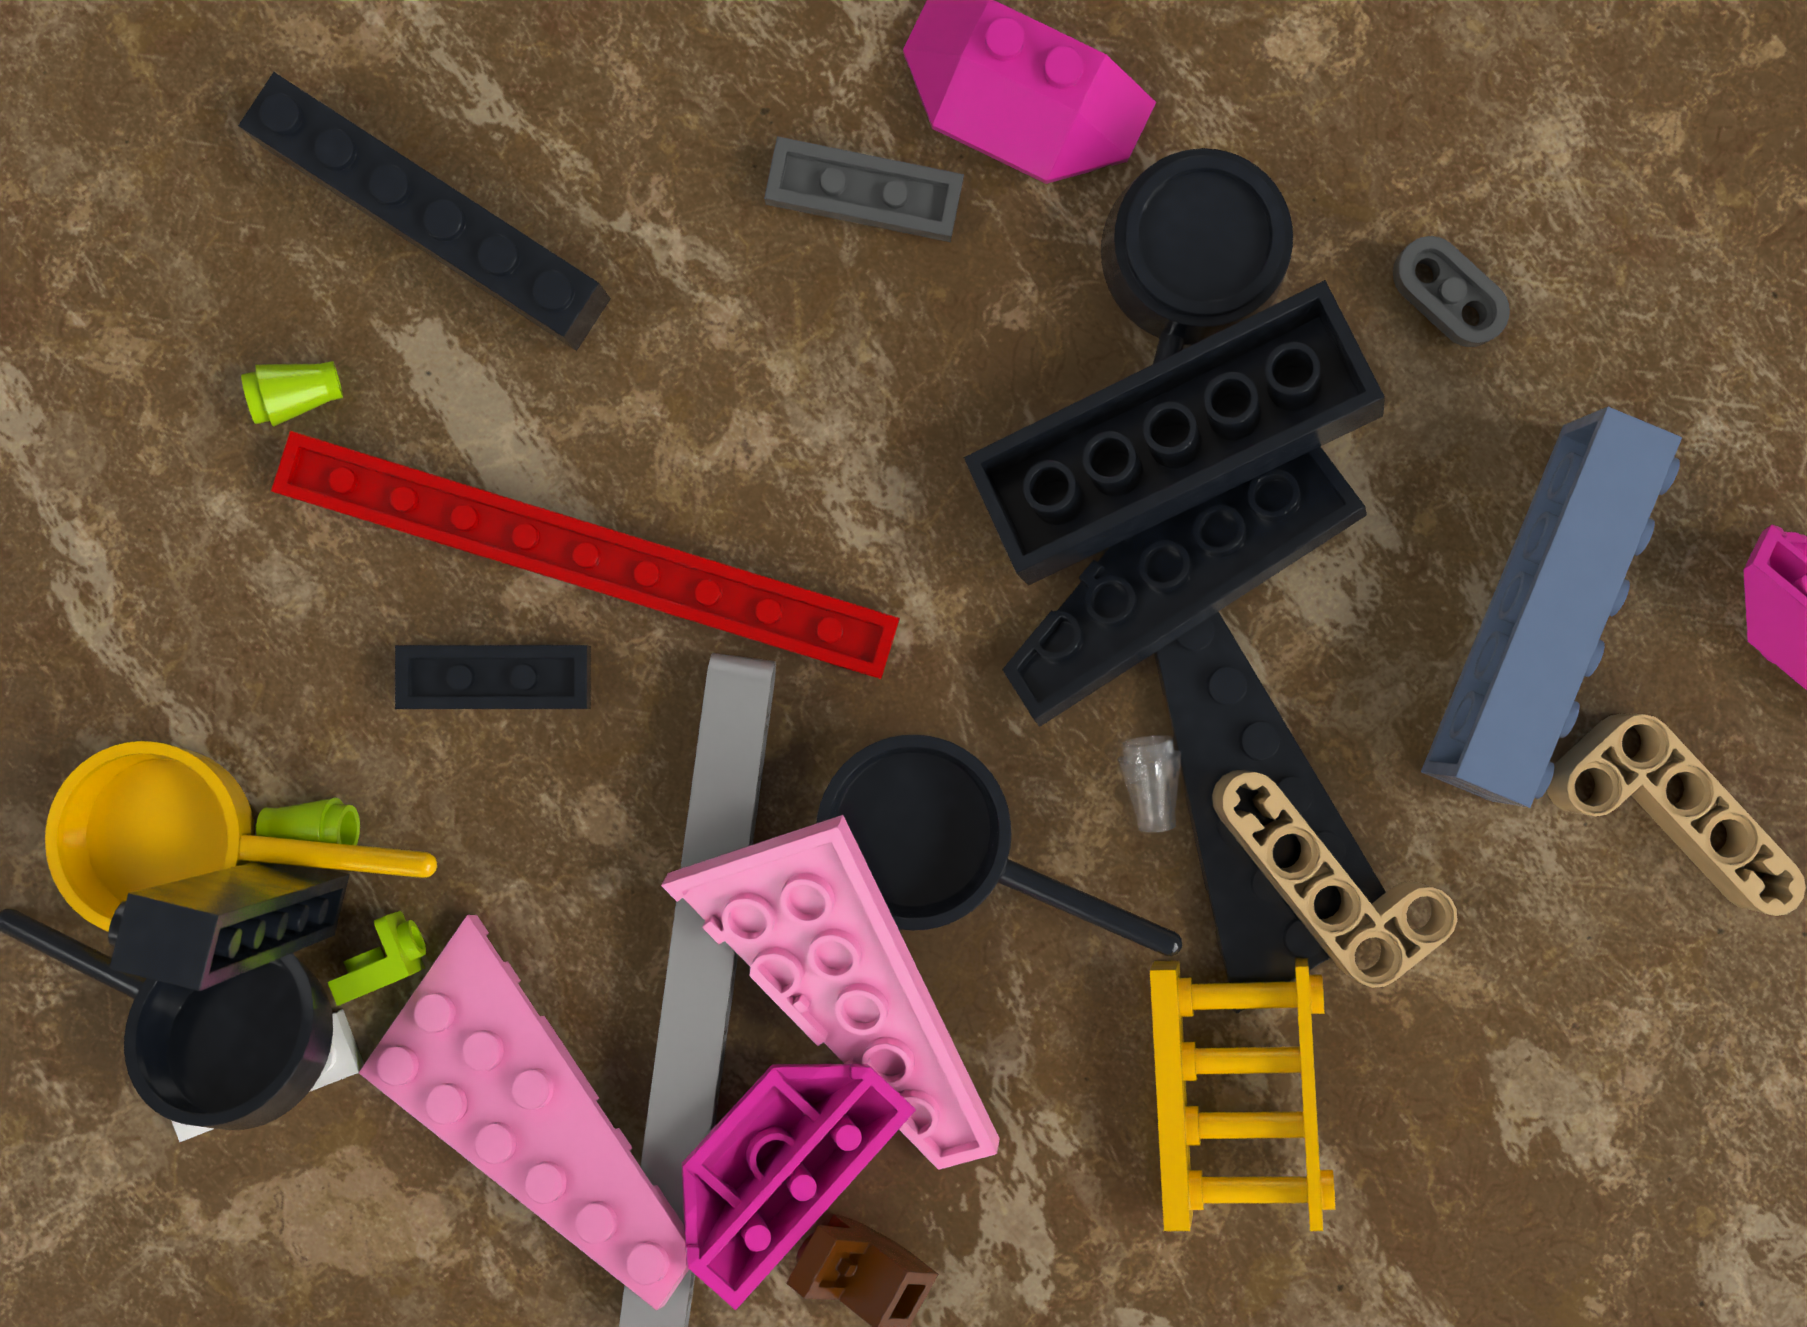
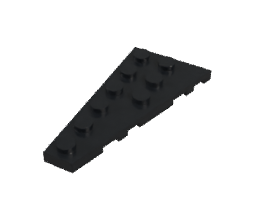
(1177, 577)
(1227, 725)

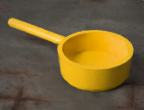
(168, 815)

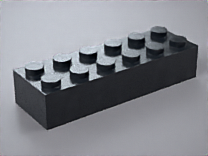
(1176, 434)

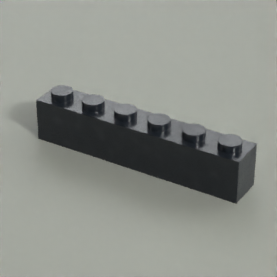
(425, 211)
(224, 922)

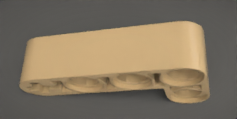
(1689, 820)
(1317, 869)

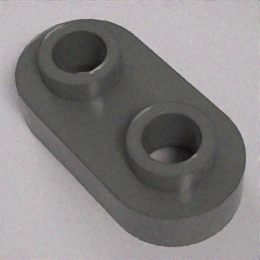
(1453, 285)

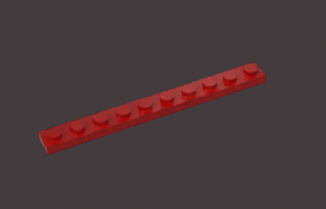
(585, 554)

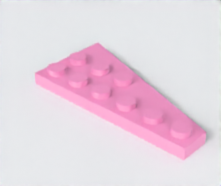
(839, 968)
(514, 1103)

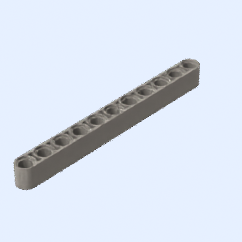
(698, 968)

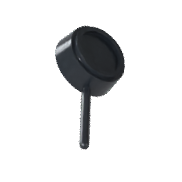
(1196, 246)
(942, 839)
(215, 1053)

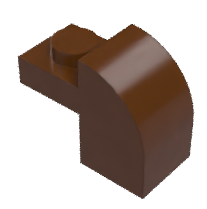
(862, 1271)

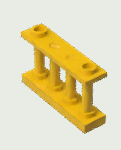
(1186, 1126)

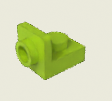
(372, 970)

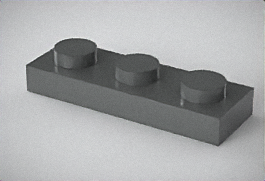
(863, 189)

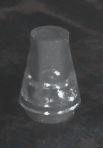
(1151, 777)

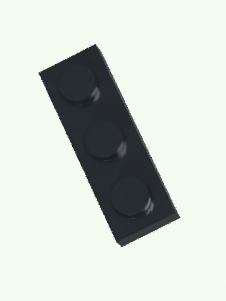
(492, 677)

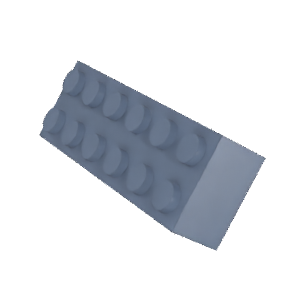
(1553, 607)

